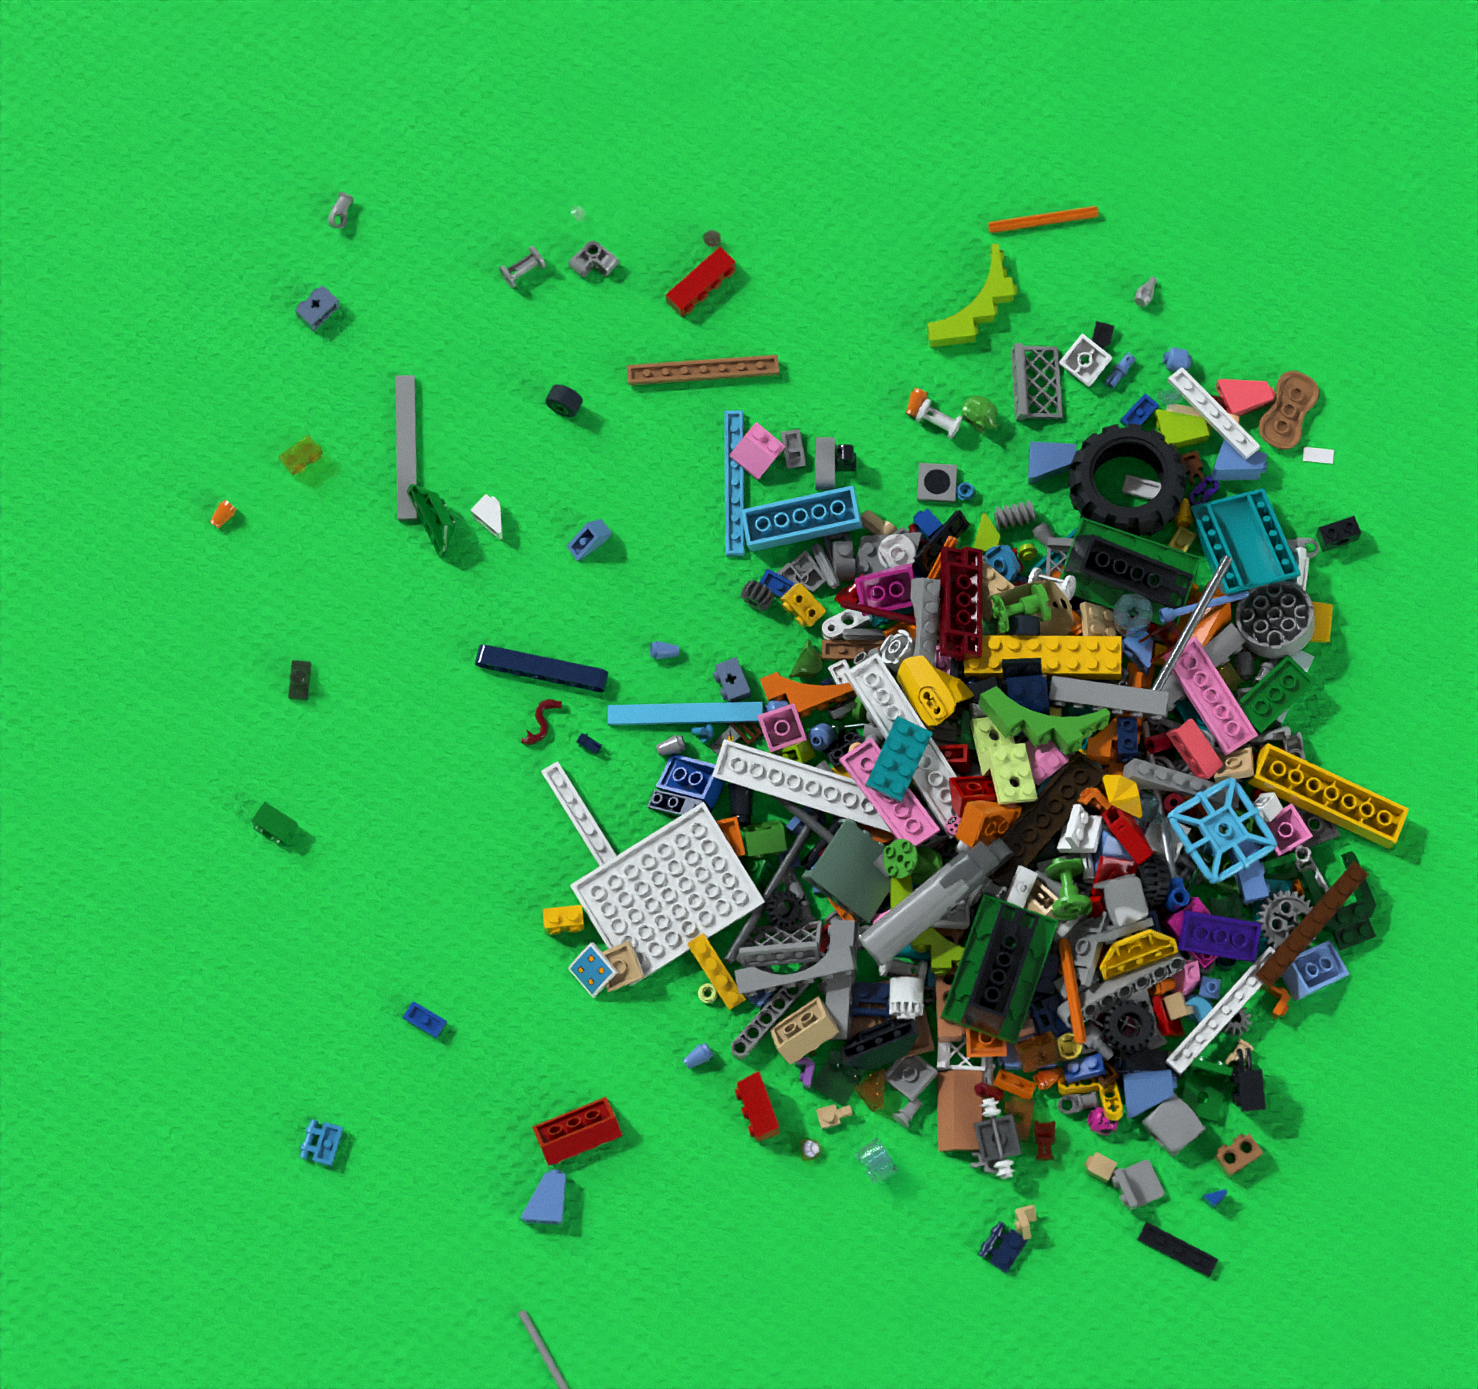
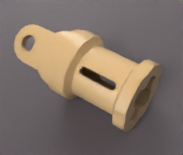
(1241, 1045)

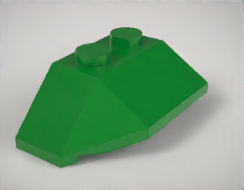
(433, 516)

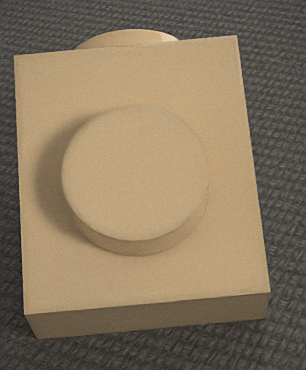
(1023, 1217)

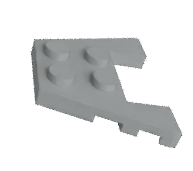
(867, 557)

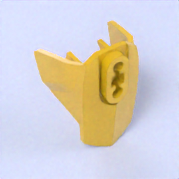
(925, 682)

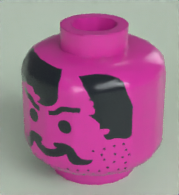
(1099, 1123)

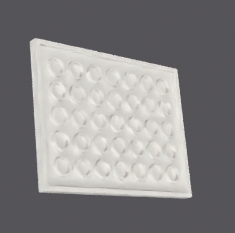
(669, 890)

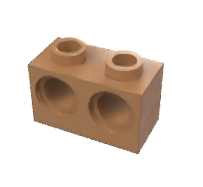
(1240, 1158)

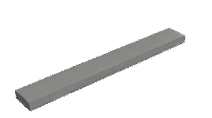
(405, 445)

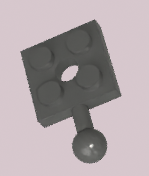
(1325, 832)

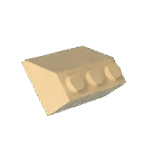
(991, 584)
(804, 1031)

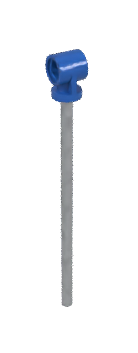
(1176, 887)

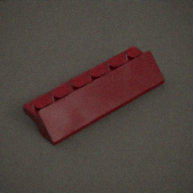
(961, 603)

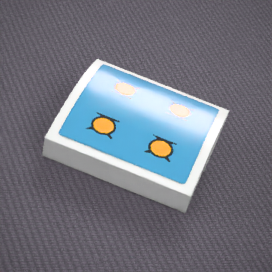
(592, 969)

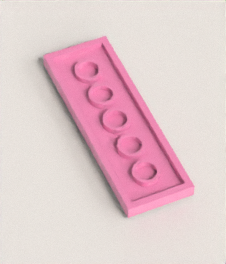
(1212, 698)
(904, 819)

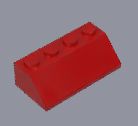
(577, 1131)

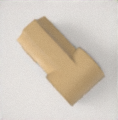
(876, 525)

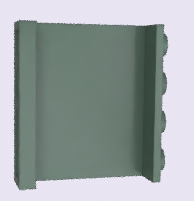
(848, 874)

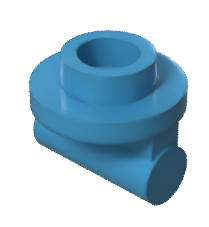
(706, 733)

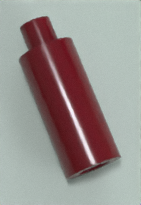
(987, 1091)

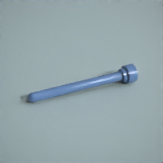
(1168, 614)

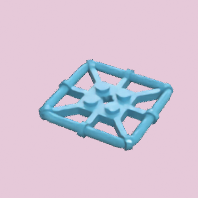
(1218, 841)

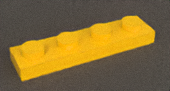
(716, 971)

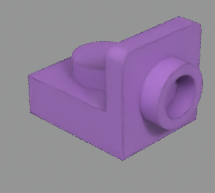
(806, 1075)

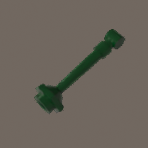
(839, 726)
(1206, 858)

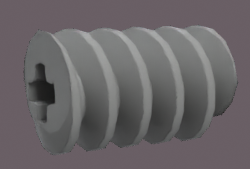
(1014, 514)

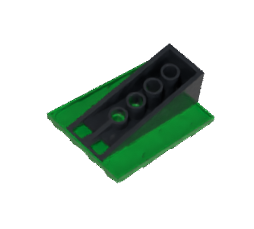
(1120, 563)
(999, 969)

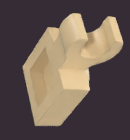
(830, 1116)

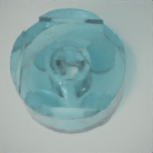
(1128, 605)
(877, 1160)

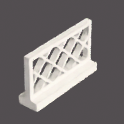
(944, 1056)

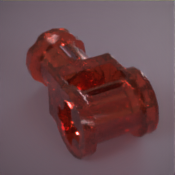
(1044, 1136)

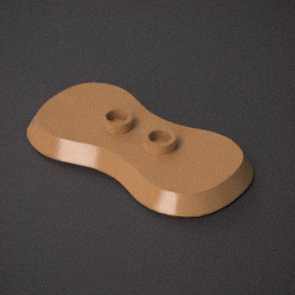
(1283, 421)

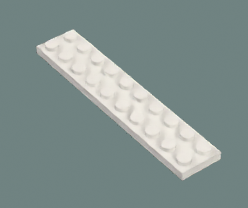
(884, 703)
(795, 783)

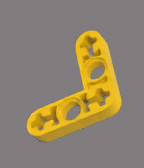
(1106, 1102)

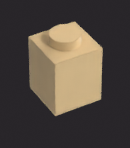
(1100, 1167)

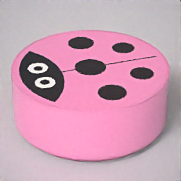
(951, 825)

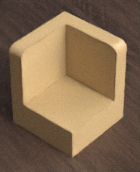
(1177, 1006)

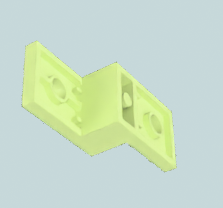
(1004, 762)

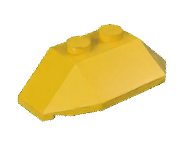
(1136, 952)

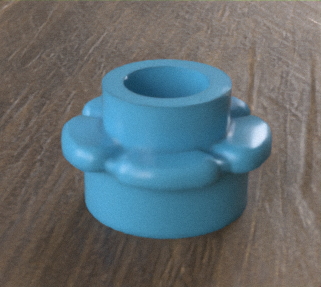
(965, 486)

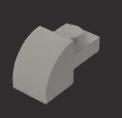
(843, 561)

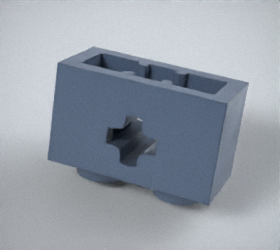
(316, 316)
(731, 670)

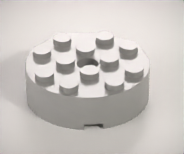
(1276, 619)

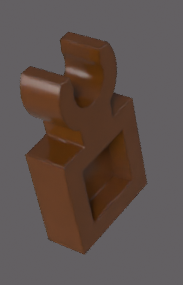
(1193, 466)

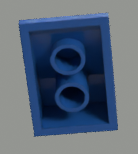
(691, 779)

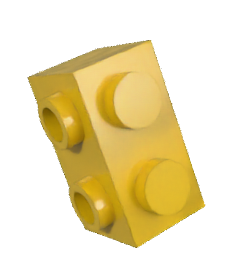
(802, 605)
(563, 919)

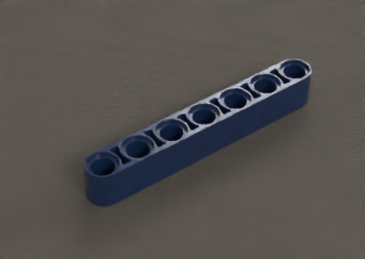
(541, 668)

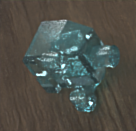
(1149, 808)

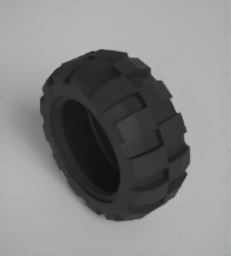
(1134, 443)

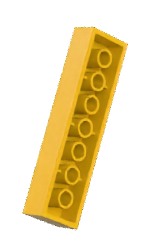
(1060, 655)
(1328, 796)

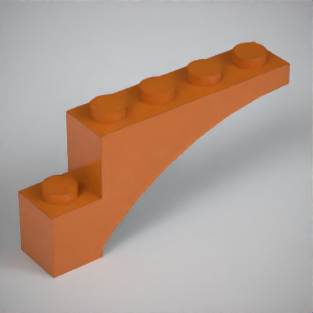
(804, 696)
(1103, 745)

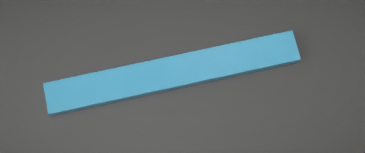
(733, 486)
(684, 713)

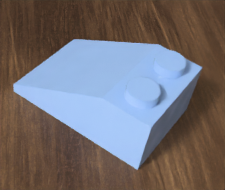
(1314, 970)

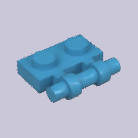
(327, 1143)

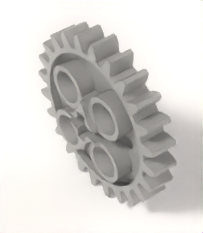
(1295, 907)

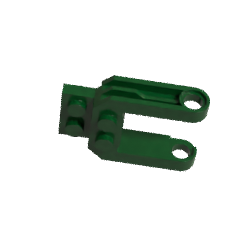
(1350, 923)

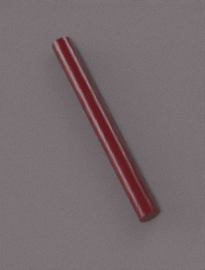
(878, 612)

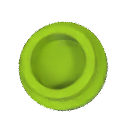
(1027, 552)

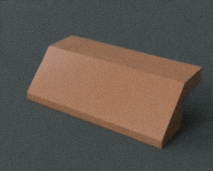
(958, 1110)

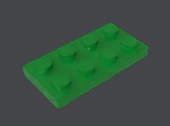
(1275, 694)

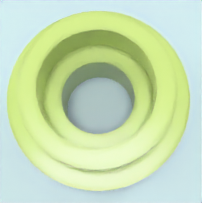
(707, 987)

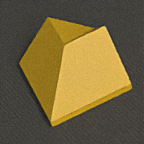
(1123, 794)

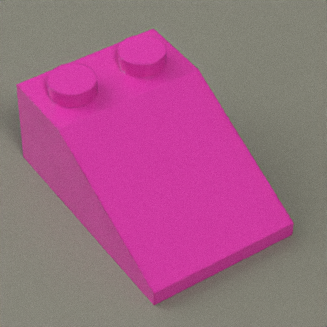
(886, 588)

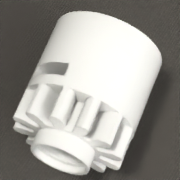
(906, 997)

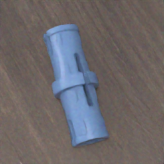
(1120, 370)

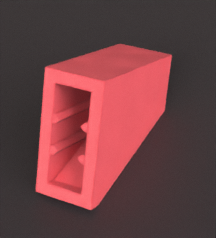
(1244, 395)

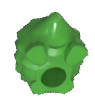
(979, 413)

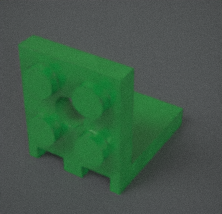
(1206, 1079)

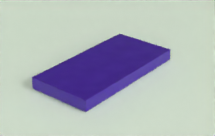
(1219, 936)

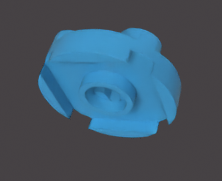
(1008, 559)

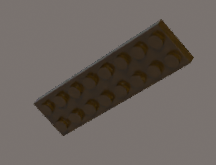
(1047, 815)

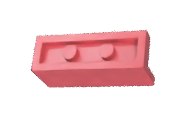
(1195, 749)

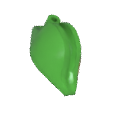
(808, 663)

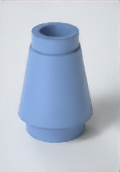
(663, 650)
(698, 1056)

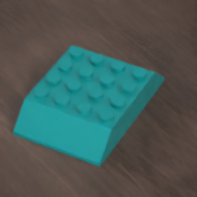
(1247, 533)

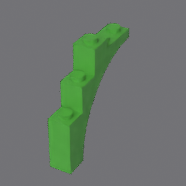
(1038, 727)

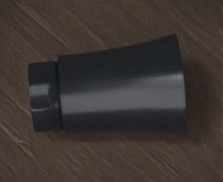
(741, 803)

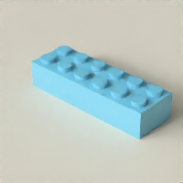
(801, 518)

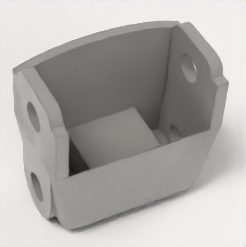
(1124, 900)
(1173, 1125)

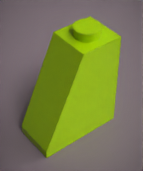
(1181, 428)

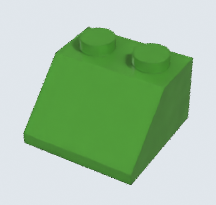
(764, 838)

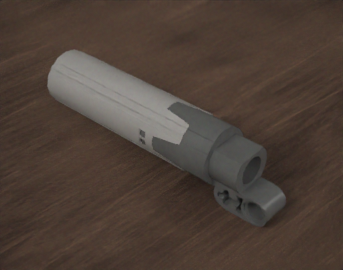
(933, 899)

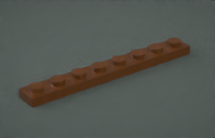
(1311, 925)

